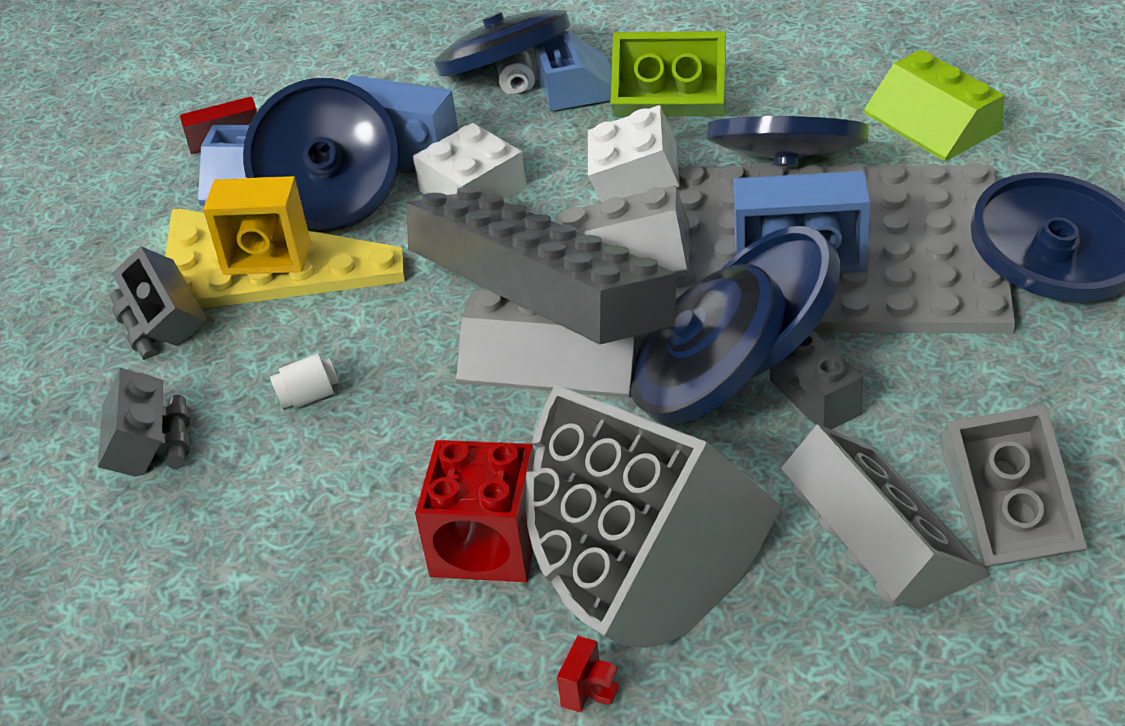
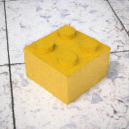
(257, 225)

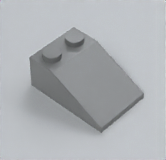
(1012, 486)

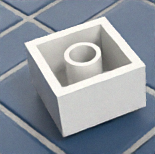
(632, 155)
(471, 159)

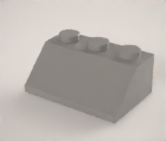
(645, 223)

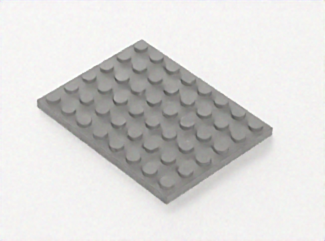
(920, 248)

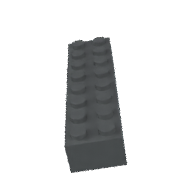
(543, 264)

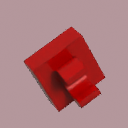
(586, 676)

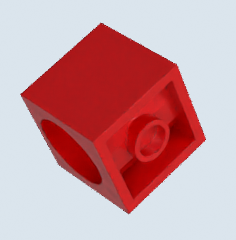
(476, 511)

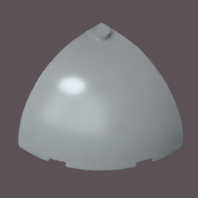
(637, 520)

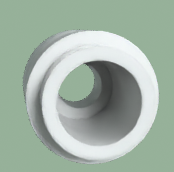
(516, 73)
(304, 381)

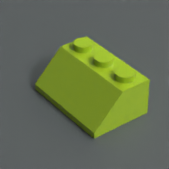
(671, 70)
(936, 105)

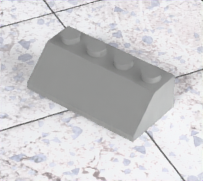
(523, 350)
(880, 520)

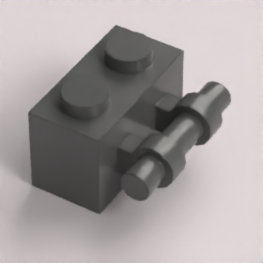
(154, 302)
(134, 425)

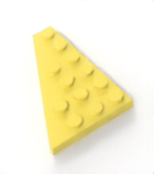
(330, 266)

